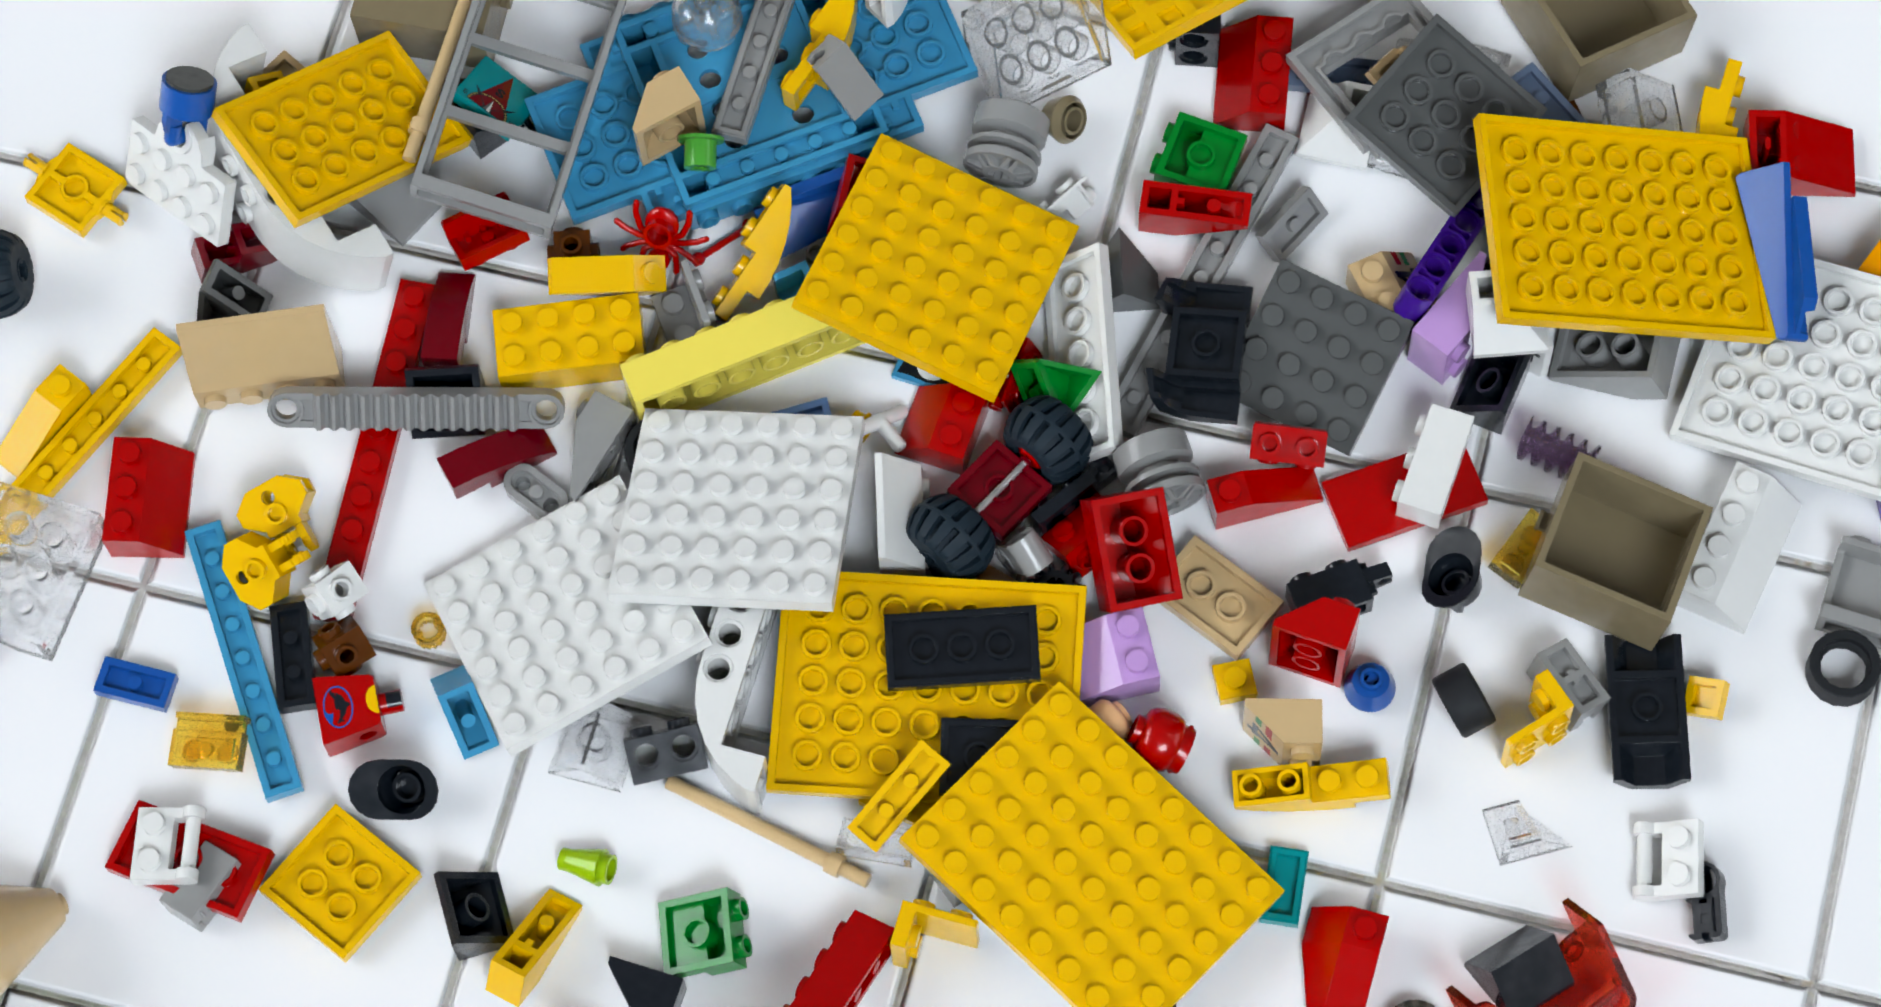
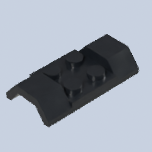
(1647, 713)

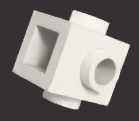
(334, 591)

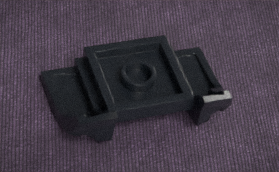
(1202, 350)

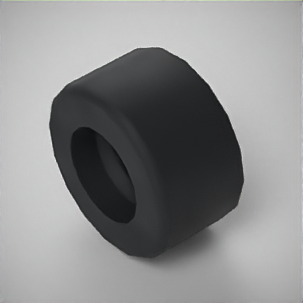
(1463, 700)

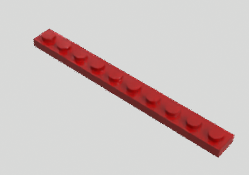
(377, 449)

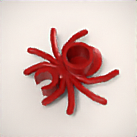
(661, 235)

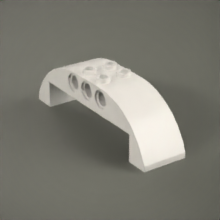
(311, 249)
(723, 693)

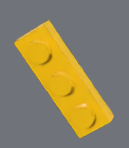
(899, 795)

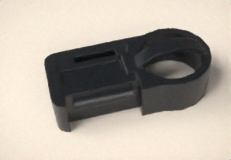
(1710, 911)

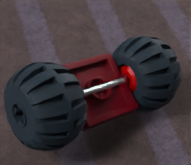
(1000, 488)

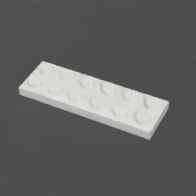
(1084, 336)

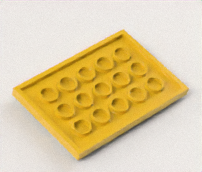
(333, 128)

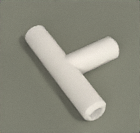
(882, 423)

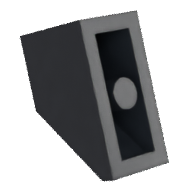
(647, 986)

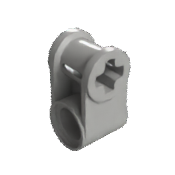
(1024, 553)

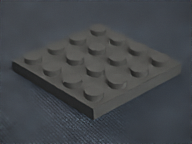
(1426, 108)
(1319, 355)

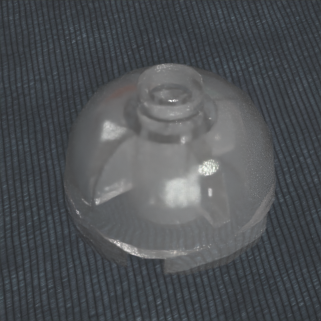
(706, 23)

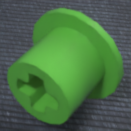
(700, 150)

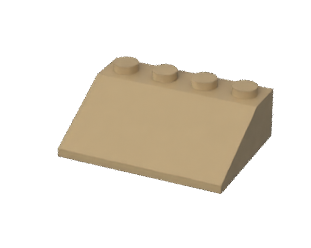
(258, 353)

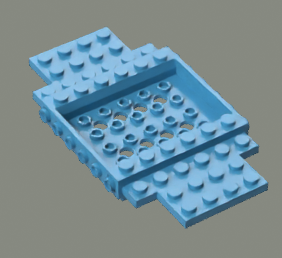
(905, 61)

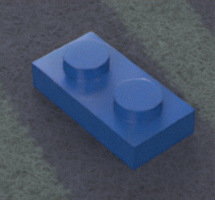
(136, 684)

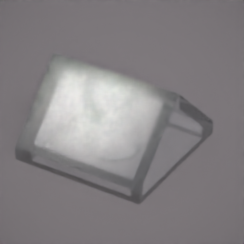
(594, 748)

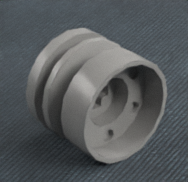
(1006, 142)
(1161, 460)

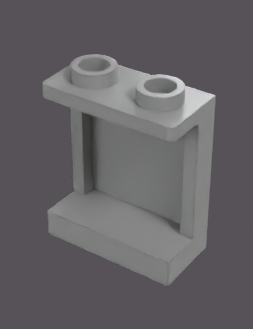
(1854, 590)

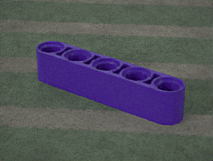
(1440, 260)

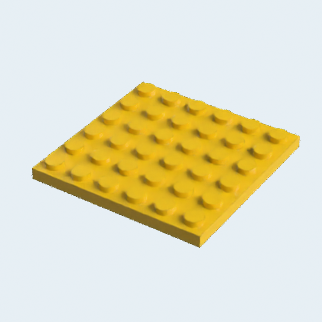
(935, 267)

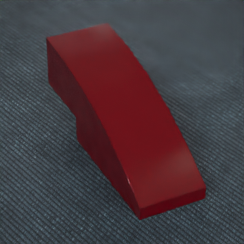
(242, 253)
(448, 320)
(492, 457)

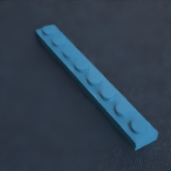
(244, 666)

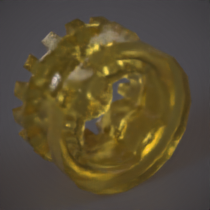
(418, 635)

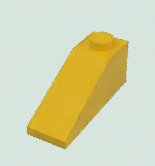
(607, 275)
(42, 418)
(531, 948)

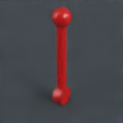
(701, 256)

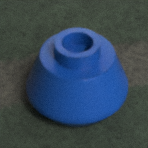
(1362, 692)

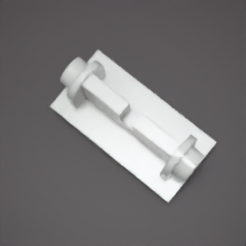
(1070, 198)

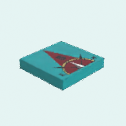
(494, 93)

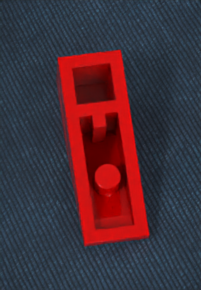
(1191, 209)
(1260, 494)

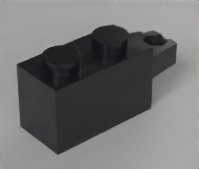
(1342, 580)

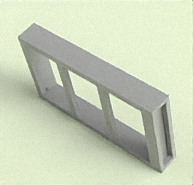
(483, 204)

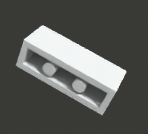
(1432, 465)

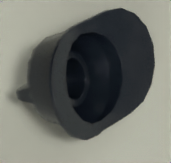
(1453, 569)
(393, 789)

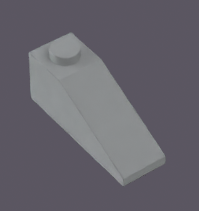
(599, 436)

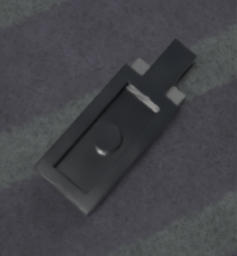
(1052, 511)

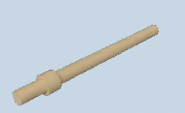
(421, 123)
(832, 863)

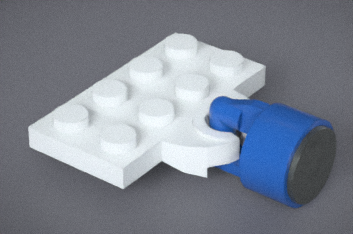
(177, 157)

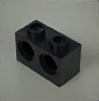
(1198, 45)
(668, 761)

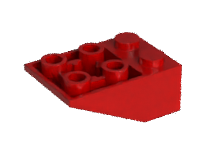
(1817, 151)

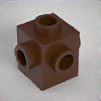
(573, 243)
(342, 647)

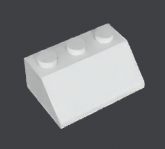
(897, 494)

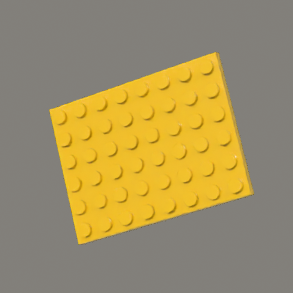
(1619, 230)
(832, 707)
(1090, 862)

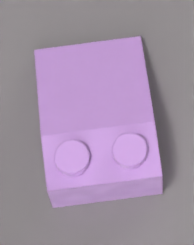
(1443, 334)
(1118, 658)

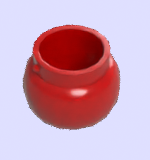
(1162, 739)

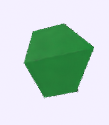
(1054, 379)

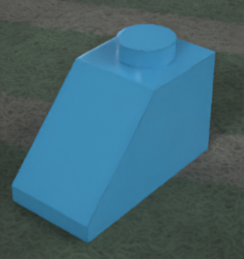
(464, 712)

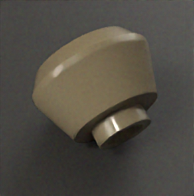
(1066, 118)

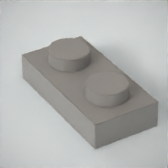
(1291, 224)

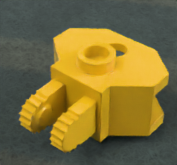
(282, 515)
(263, 565)

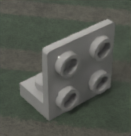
(684, 308)

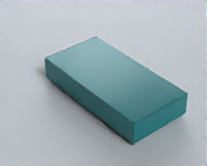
(1288, 869)

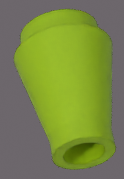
(591, 865)

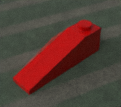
(1341, 955)

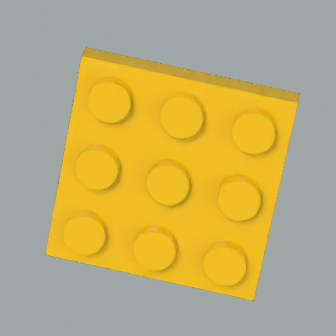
(340, 883)

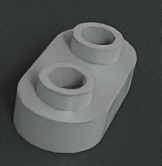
(538, 495)

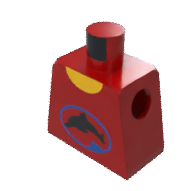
(353, 710)

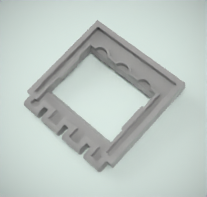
(1346, 41)

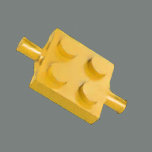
(75, 190)

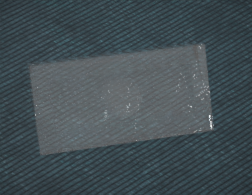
(890, 853)

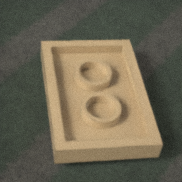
(1221, 599)

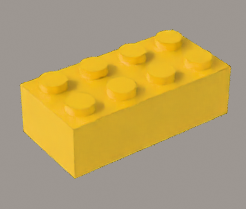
(568, 341)

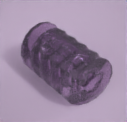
(1551, 448)

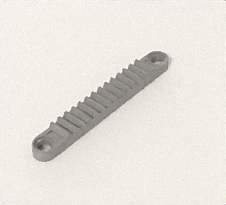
(416, 408)

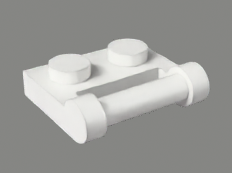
(157, 841)
(1681, 860)

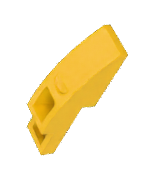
(835, 18)
(1715, 112)
(766, 241)
(1311, 788)

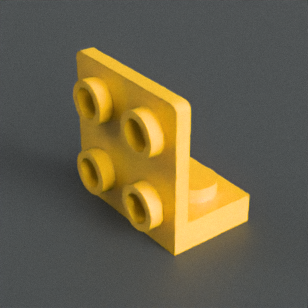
(1552, 714)
(924, 919)

